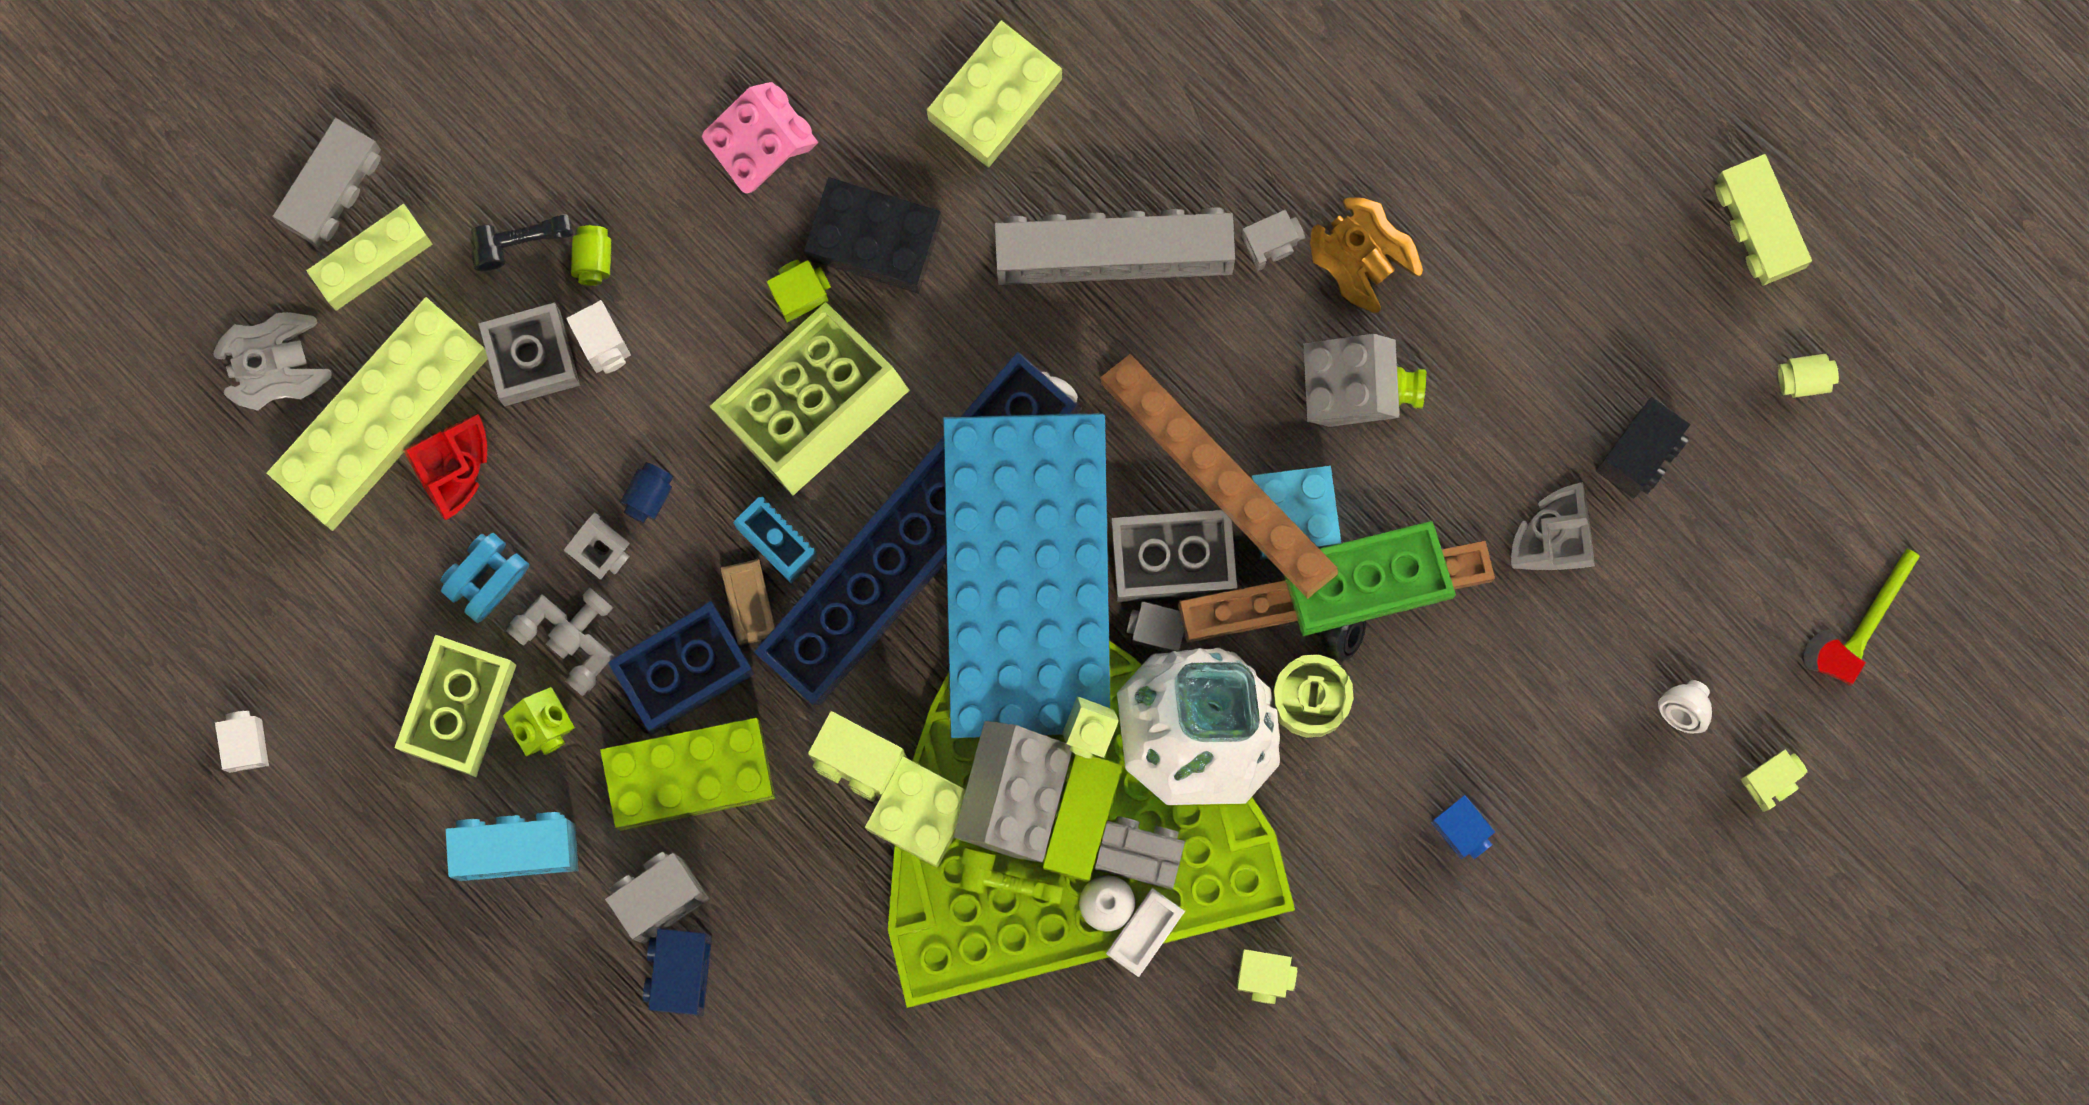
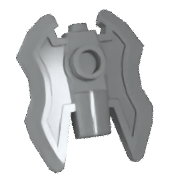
(267, 363)

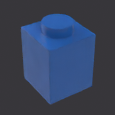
(1464, 829)

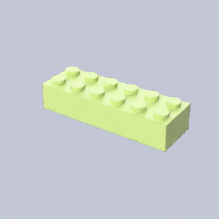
(378, 414)

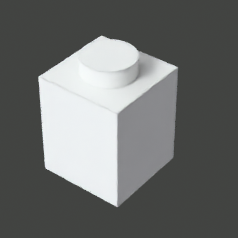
(241, 742)

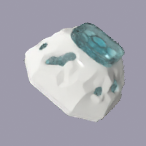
(1199, 727)

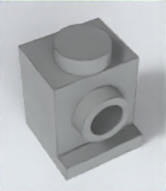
(1272, 238)
(585, 550)

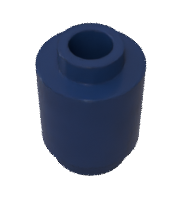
(646, 492)

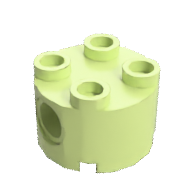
(1312, 696)

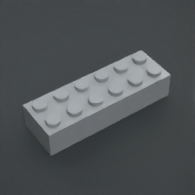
(1115, 247)

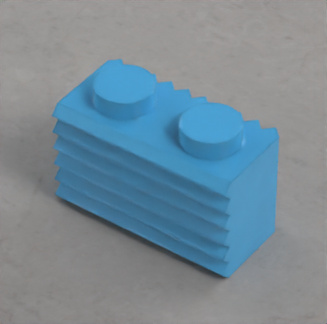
(775, 539)

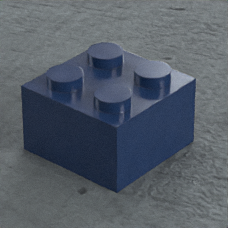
(678, 972)

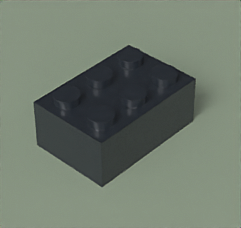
(873, 235)

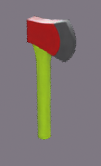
(1829, 656)

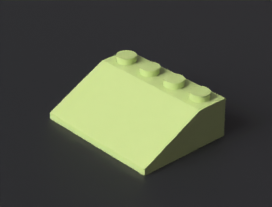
(810, 398)

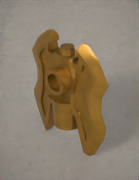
(1360, 250)

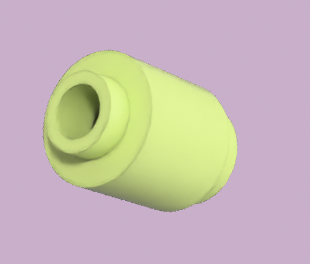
(1807, 376)

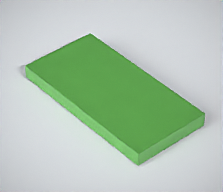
(1376, 579)

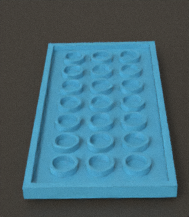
(1025, 569)

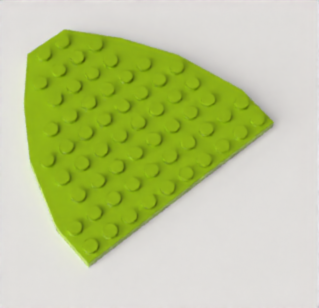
(970, 941)

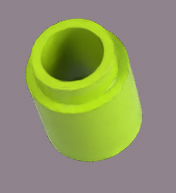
(591, 255)

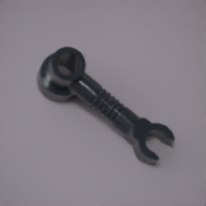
(489, 245)

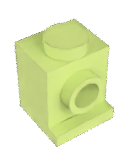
(1774, 778)

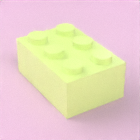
(994, 94)
(455, 705)
(855, 755)

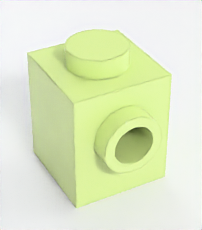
(1089, 728)
(1266, 976)

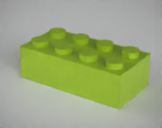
(687, 774)

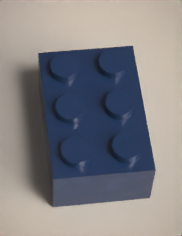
(681, 668)

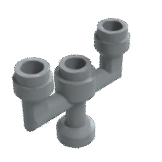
(567, 636)

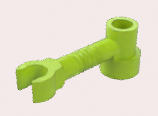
(979, 872)

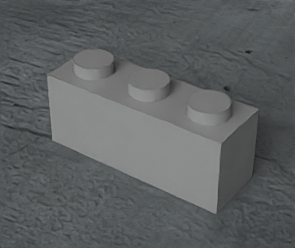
(328, 183)

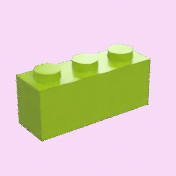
(1082, 817)

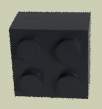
(1649, 440)

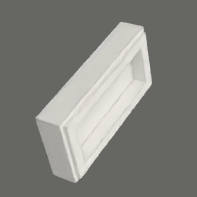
(1145, 932)

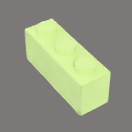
(1762, 220)
(369, 257)

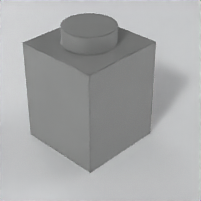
(1156, 628)

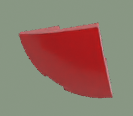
(450, 464)

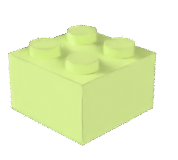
(918, 812)

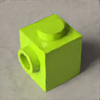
(798, 289)

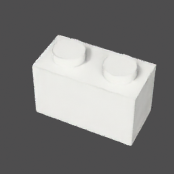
(599, 338)

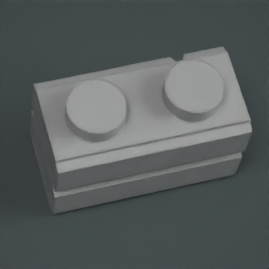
(1140, 853)

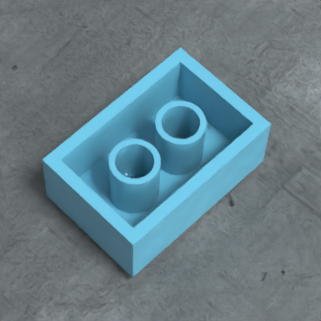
(511, 847)

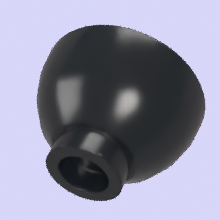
(1344, 640)

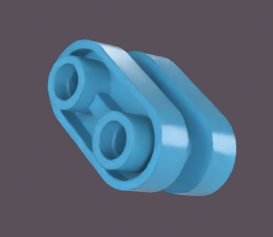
(461, 579)

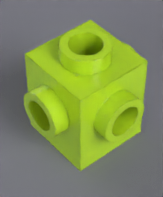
(539, 722)

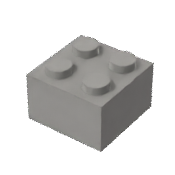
(529, 354)
(1351, 380)

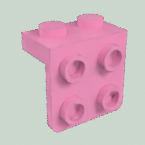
(758, 135)

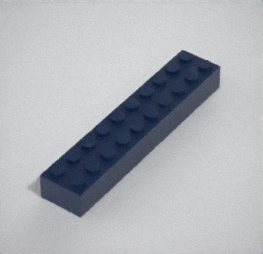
(890, 555)

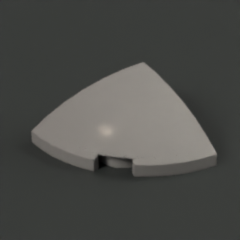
(1557, 534)

